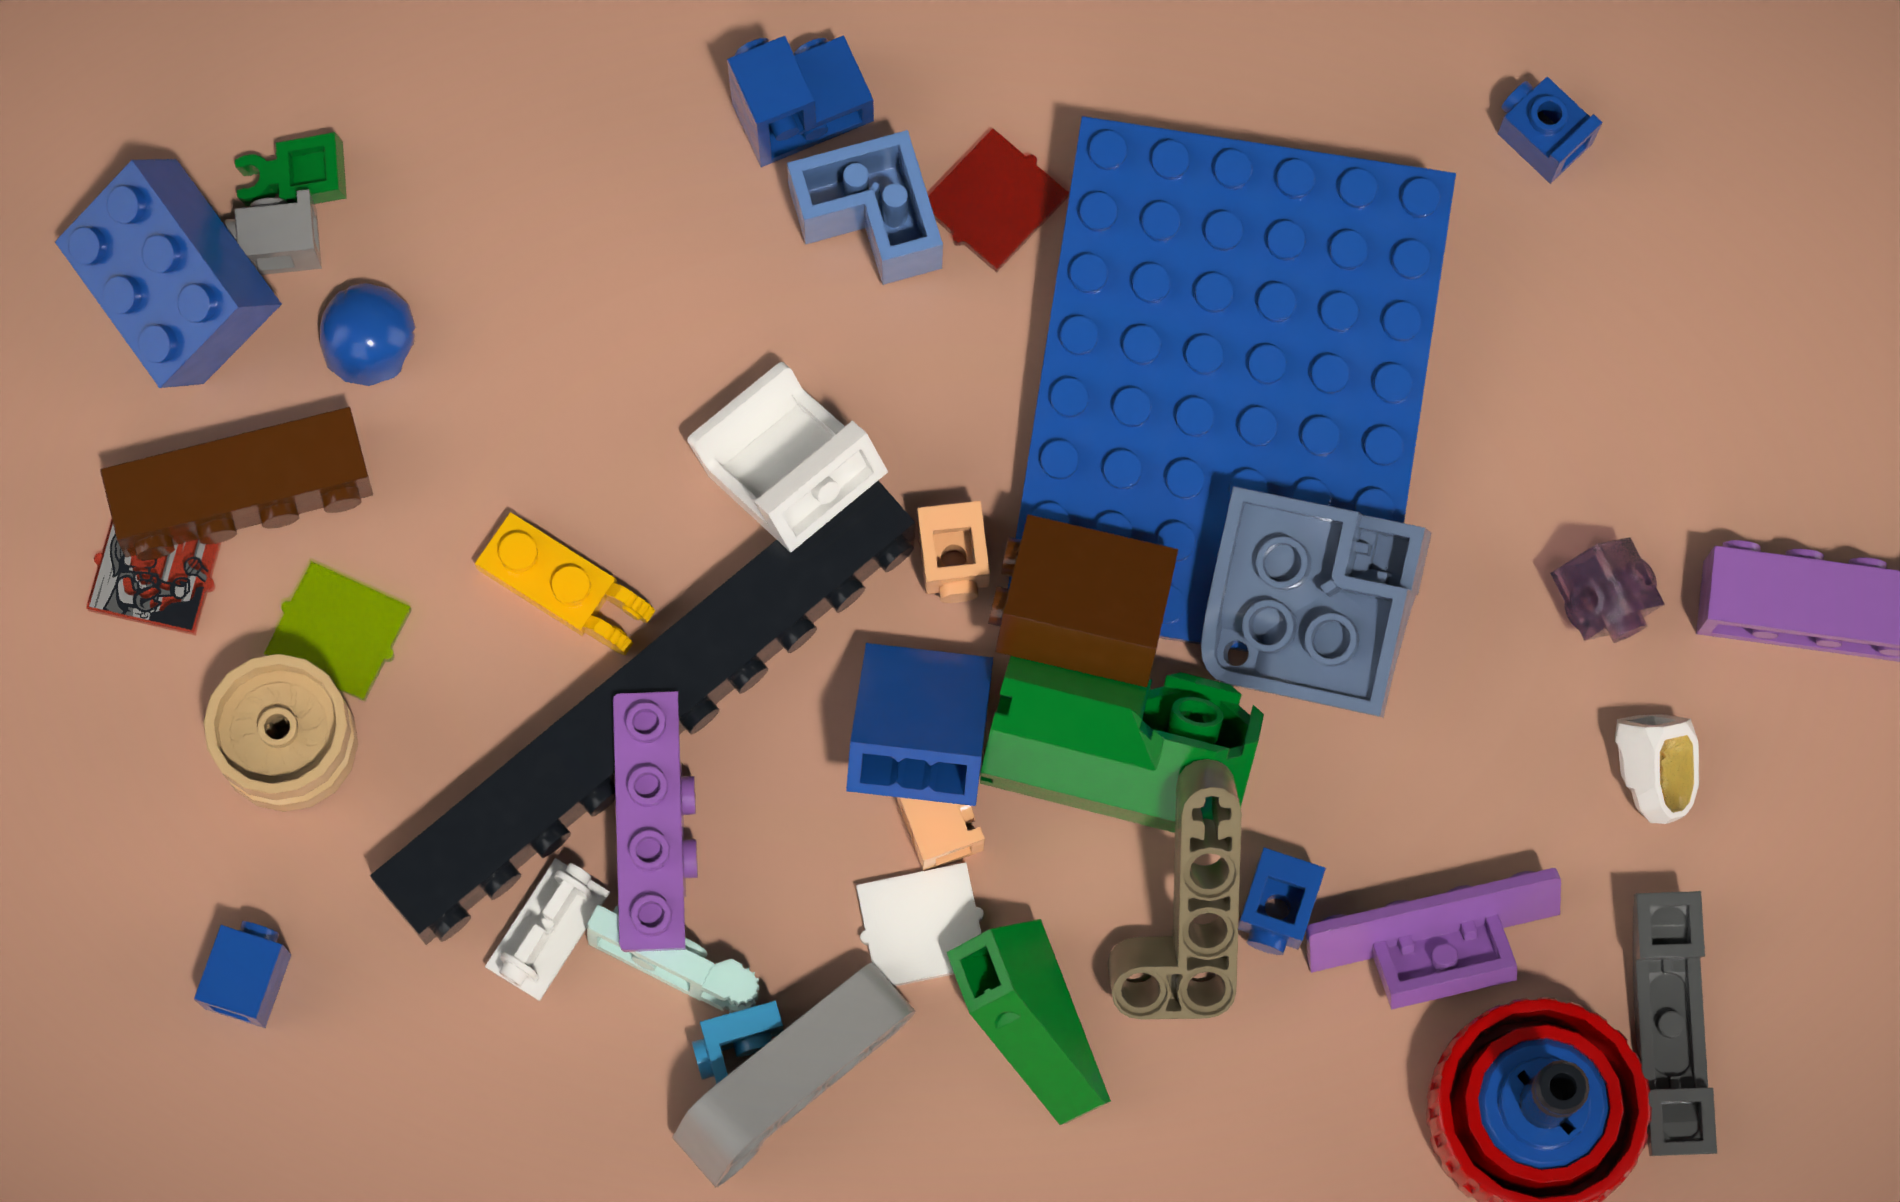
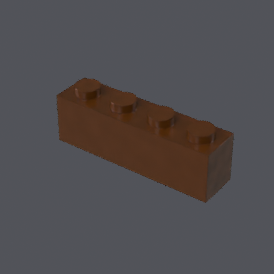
(236, 484)

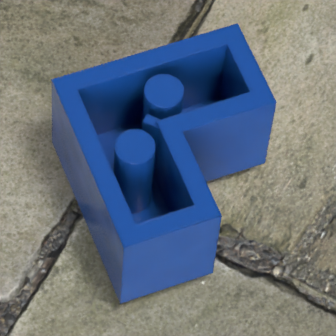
(797, 97)

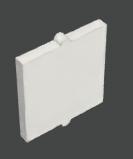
(917, 920)

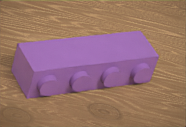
(1800, 601)

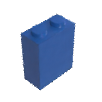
(919, 724)

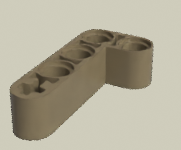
(1197, 891)

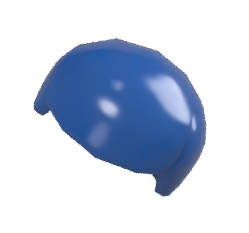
(366, 334)

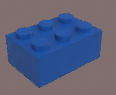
(167, 272)

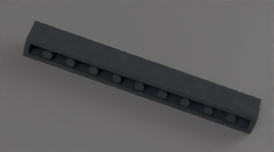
(572, 763)

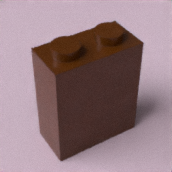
(1083, 600)

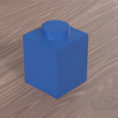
(243, 973)

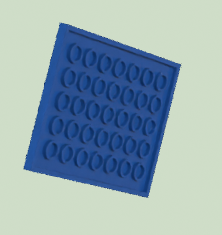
(1231, 329)

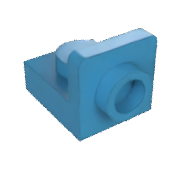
(742, 1030)

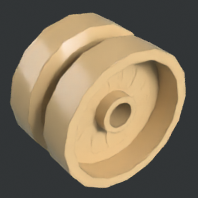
(245, 740)

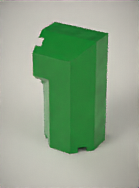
(1112, 741)

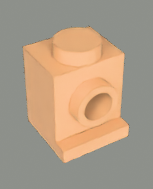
(957, 529)
(940, 831)

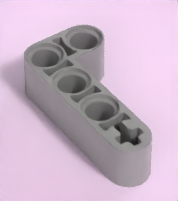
(790, 1073)

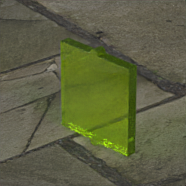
(340, 629)

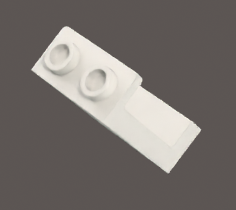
(786, 457)

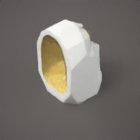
(1659, 764)

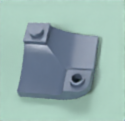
(1312, 599)

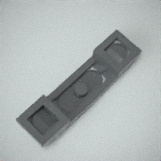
(1671, 1022)

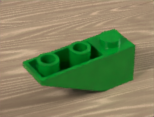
(1028, 1014)

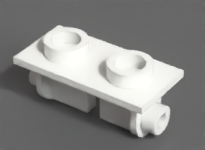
(547, 929)

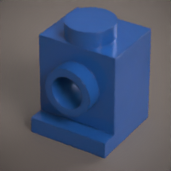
(1545, 146)
(1283, 879)

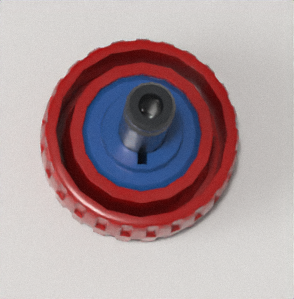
(1538, 1105)

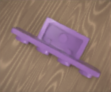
(650, 822)
(1438, 941)

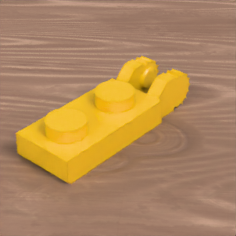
(559, 582)

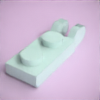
(719, 984)

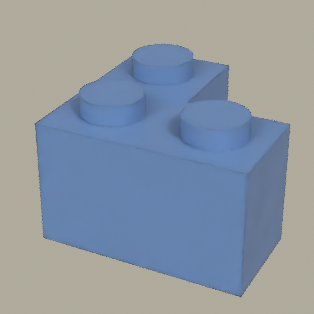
(871, 189)

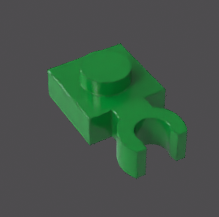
(300, 165)

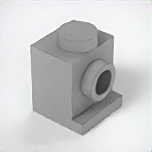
(279, 234)

